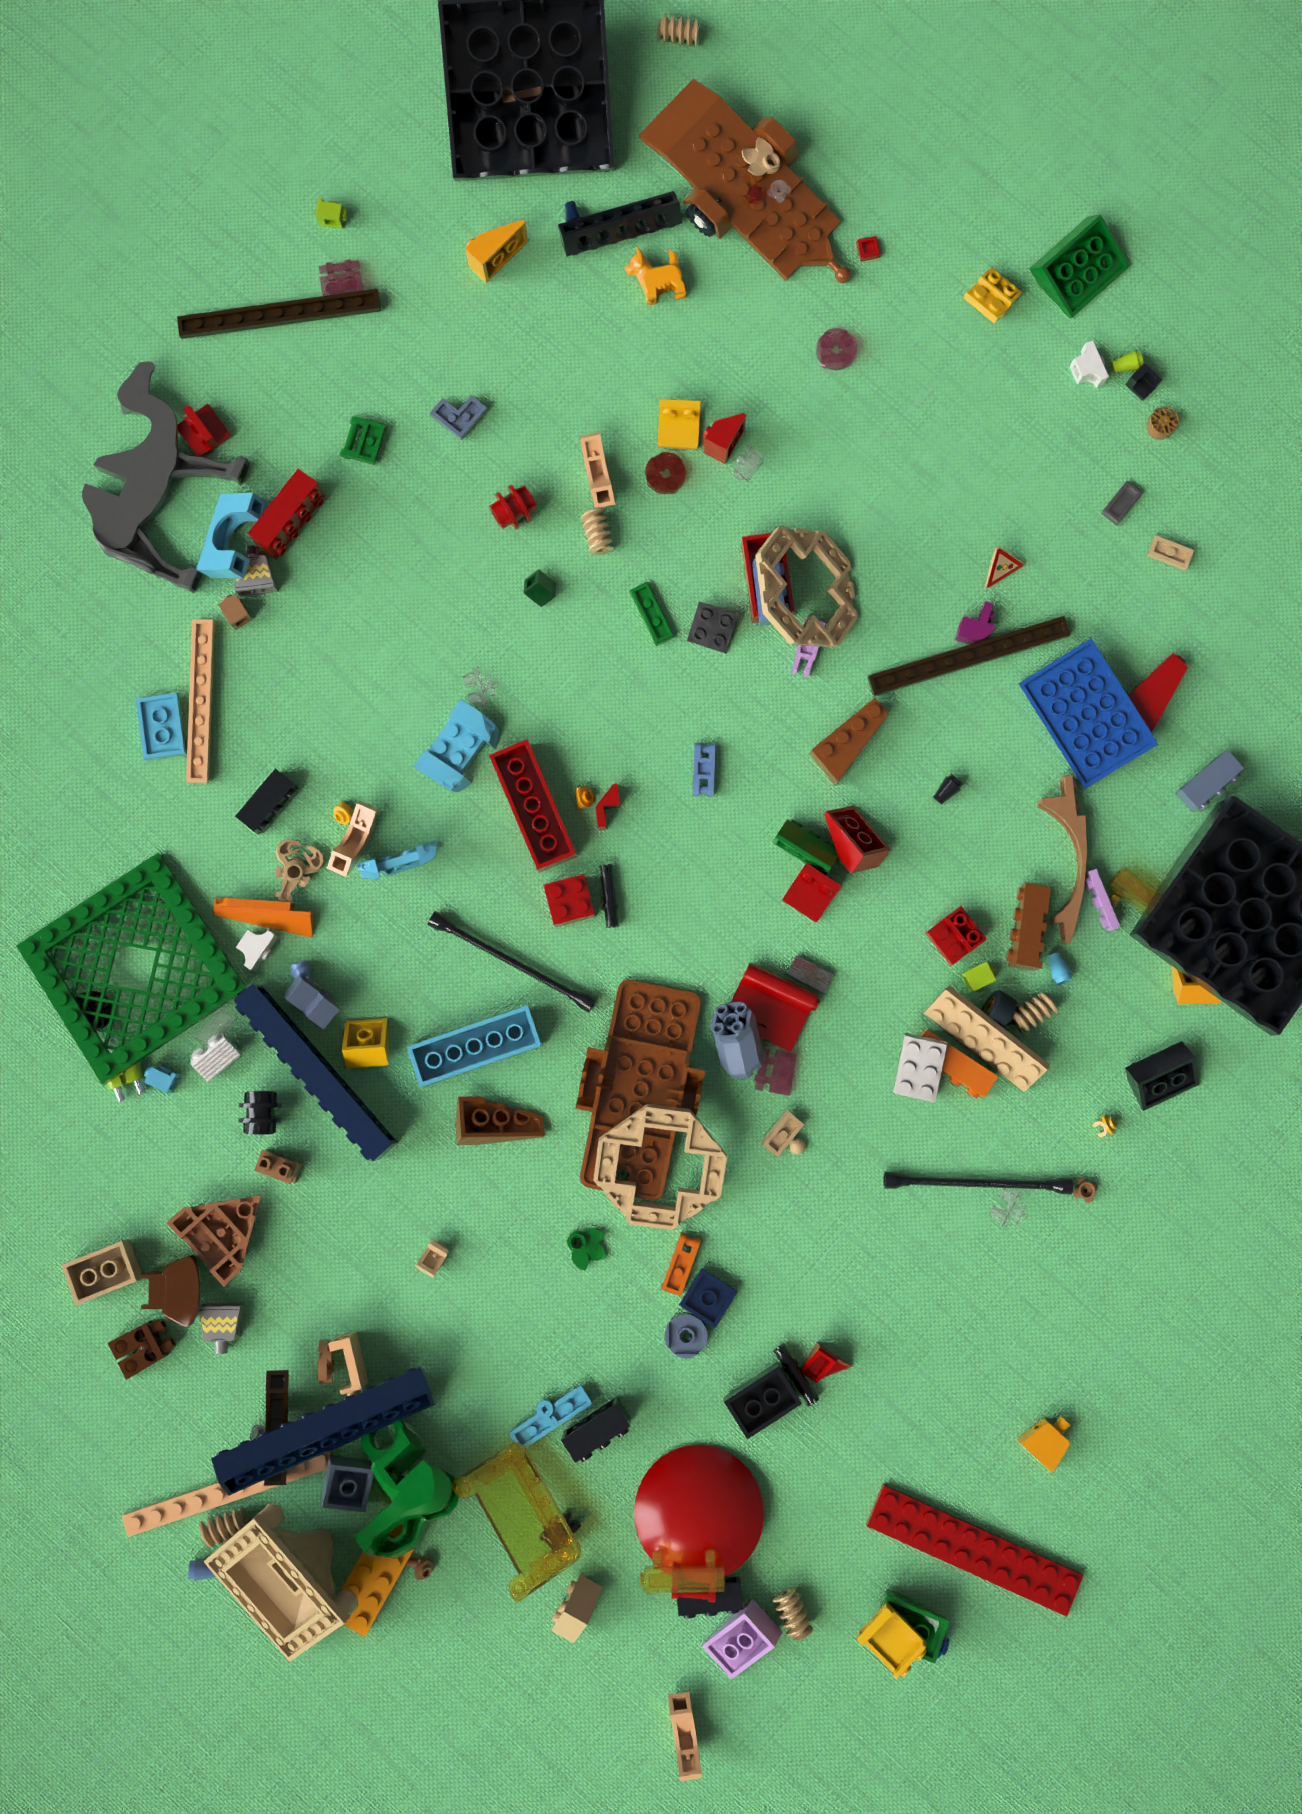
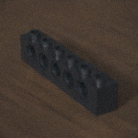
(627, 216)

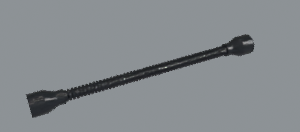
(441, 923)
(1061, 1185)

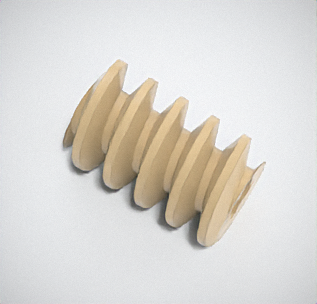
(678, 30)
(595, 531)
(1033, 1011)
(223, 1529)
(794, 1614)

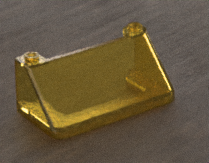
(522, 1517)

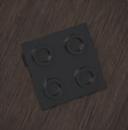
(712, 627)

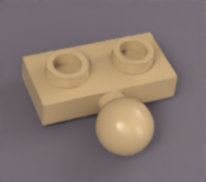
(783, 1134)

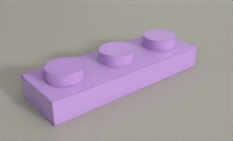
(1101, 901)

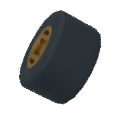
(1000, 1007)

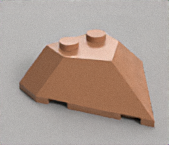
(218, 1233)

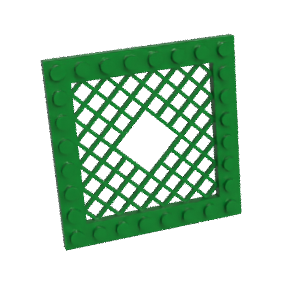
(35, 949)

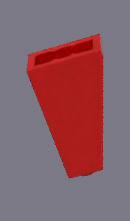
(1157, 689)

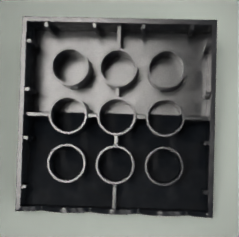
(518, 46)
(1234, 915)

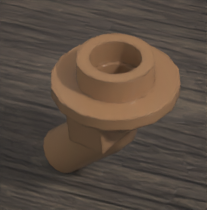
(422, 1567)

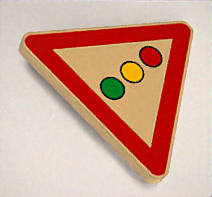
(1001, 566)

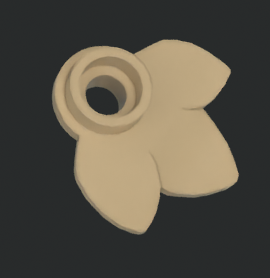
(760, 158)

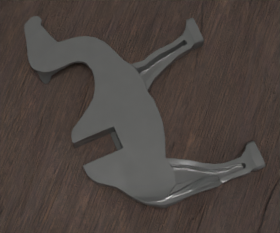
(147, 480)

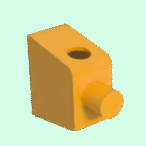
(1046, 1442)

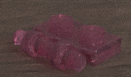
(340, 283)
(782, 1072)

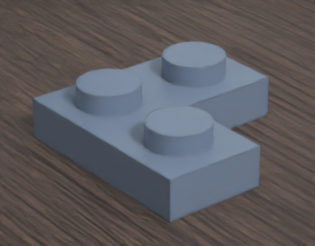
(459, 421)

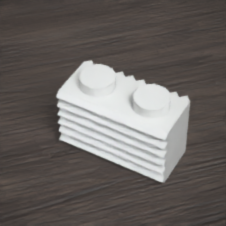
(215, 1056)

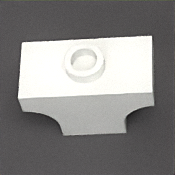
(1089, 366)
(256, 948)

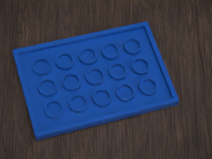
(1088, 713)

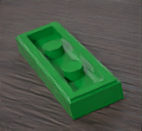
(651, 613)

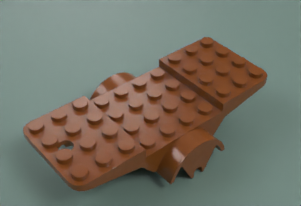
(641, 1065)

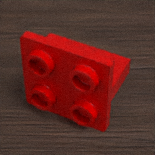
(202, 430)

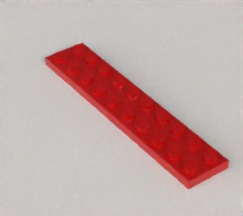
(974, 1550)

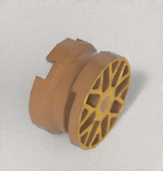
(1162, 423)

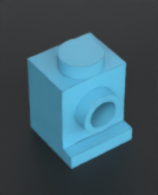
(161, 1078)

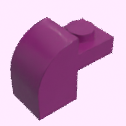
(974, 630)

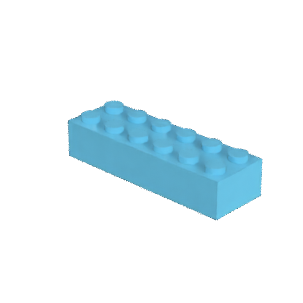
(474, 1046)

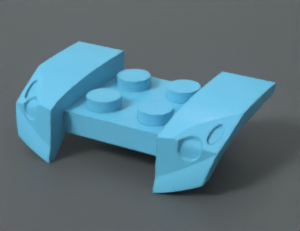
(457, 747)
(390, 865)

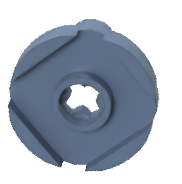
(677, 1344)

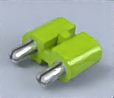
(133, 1074)

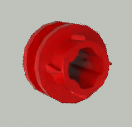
(513, 507)

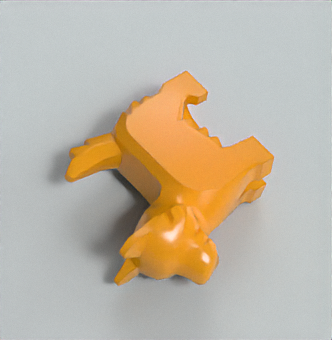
(657, 279)

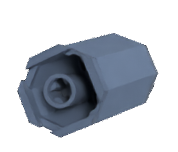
(737, 1039)

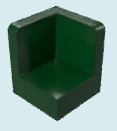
(539, 588)

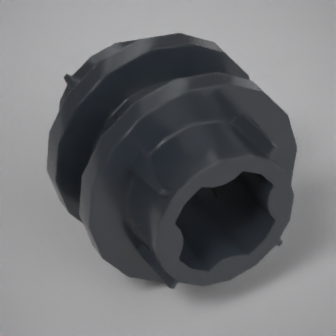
(260, 1112)

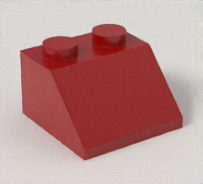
(723, 436)

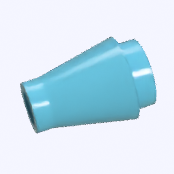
(1059, 969)

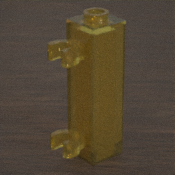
(1130, 889)
(683, 1578)

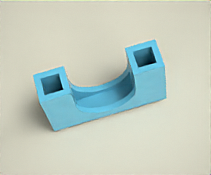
(230, 512)

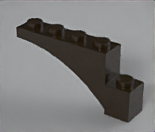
(276, 1411)

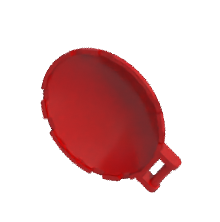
(699, 1503)

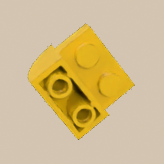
(993, 295)

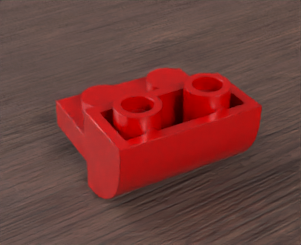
(956, 935)

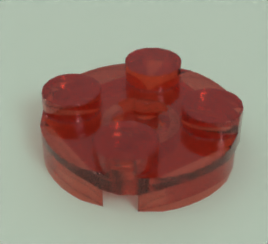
(671, 483)

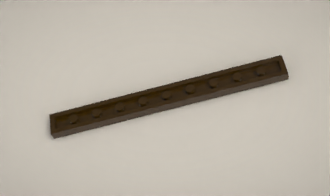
(279, 313)
(968, 656)

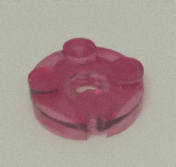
(832, 360)

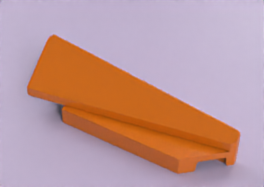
(267, 914)

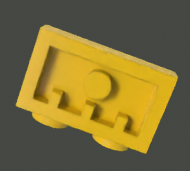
(678, 424)

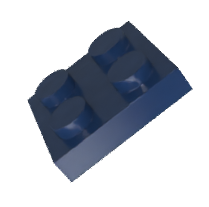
(708, 1298)

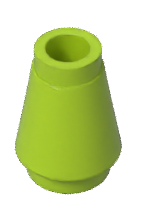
(1129, 362)

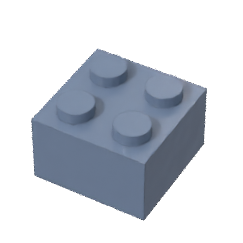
(347, 1484)

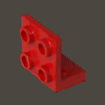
(811, 893)

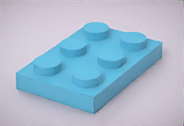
(161, 726)

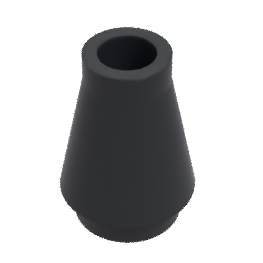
(947, 789)

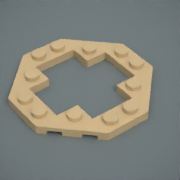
(772, 584)
(631, 1133)

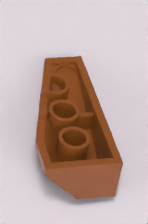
(489, 1122)

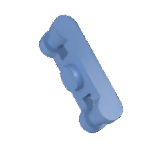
(704, 769)

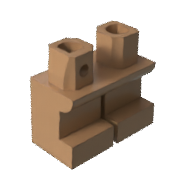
(278, 1166)

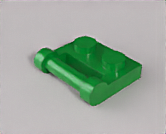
(369, 442)

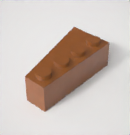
(844, 744)
(1029, 927)

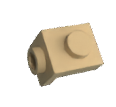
(432, 1258)

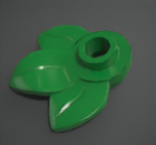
(588, 1249)

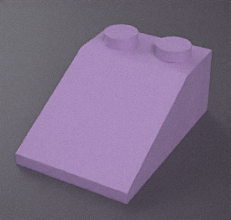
(743, 1639)

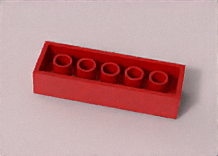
(532, 806)

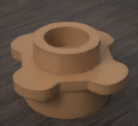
(1087, 1196)

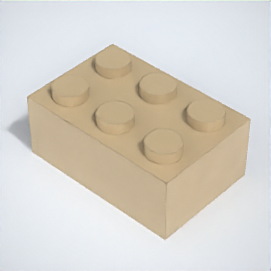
(102, 1271)

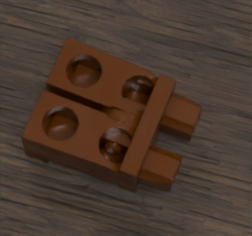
(149, 1347)

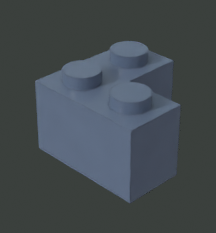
(315, 1004)

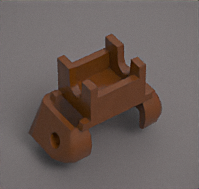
(175, 1290)

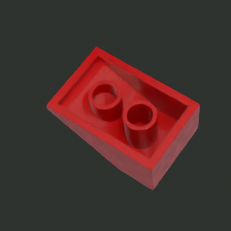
(855, 839)

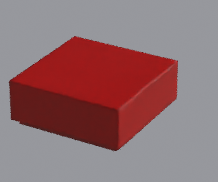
(868, 248)

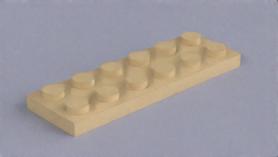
(987, 1039)

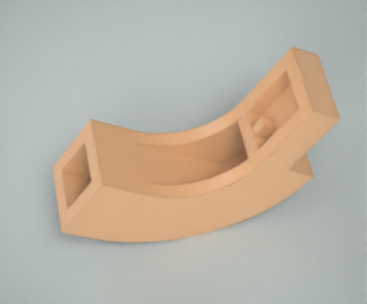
(596, 470)
(354, 843)
(685, 1736)

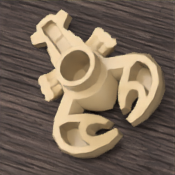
(295, 868)

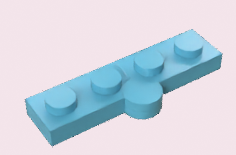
(550, 1416)

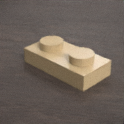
(1170, 553)

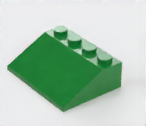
(1080, 265)

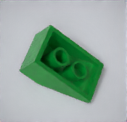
(925, 1621)

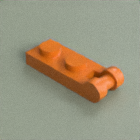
(680, 1265)

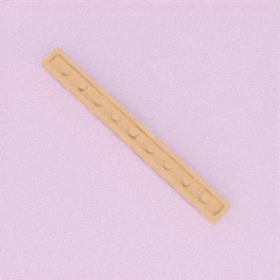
(206, 1498)

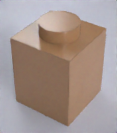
(235, 611)

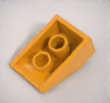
(495, 248)

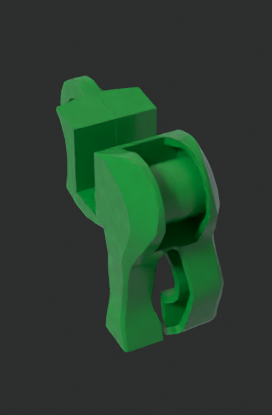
(416, 1498)

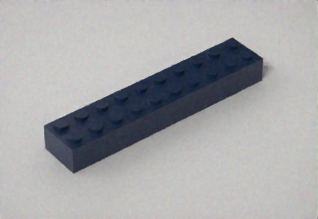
(315, 1072)
(322, 1431)

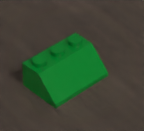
(806, 846)

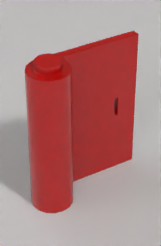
(776, 1005)

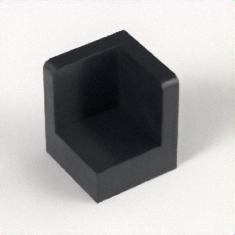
(1143, 382)

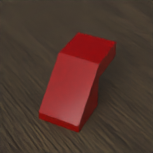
(609, 800)

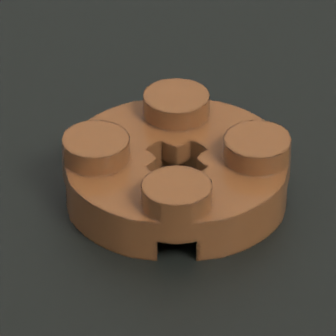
(325, 1363)

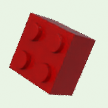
(569, 900)

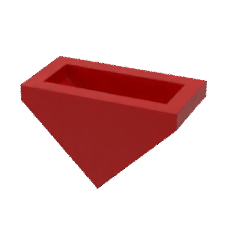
(822, 1364)

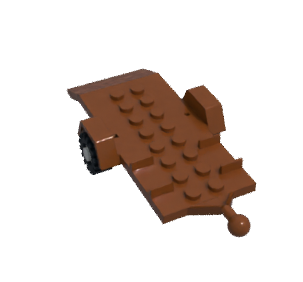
(706, 147)

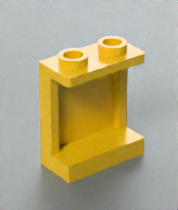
(892, 1640)

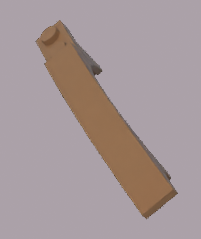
(1065, 811)

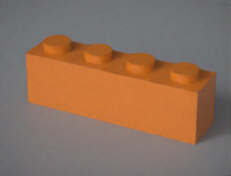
(965, 1070)

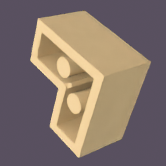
(576, 1611)

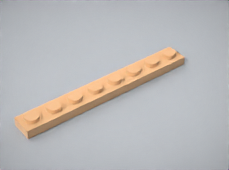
(200, 701)

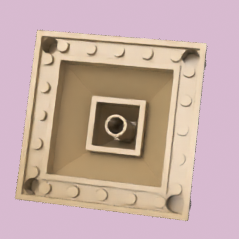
(283, 1581)

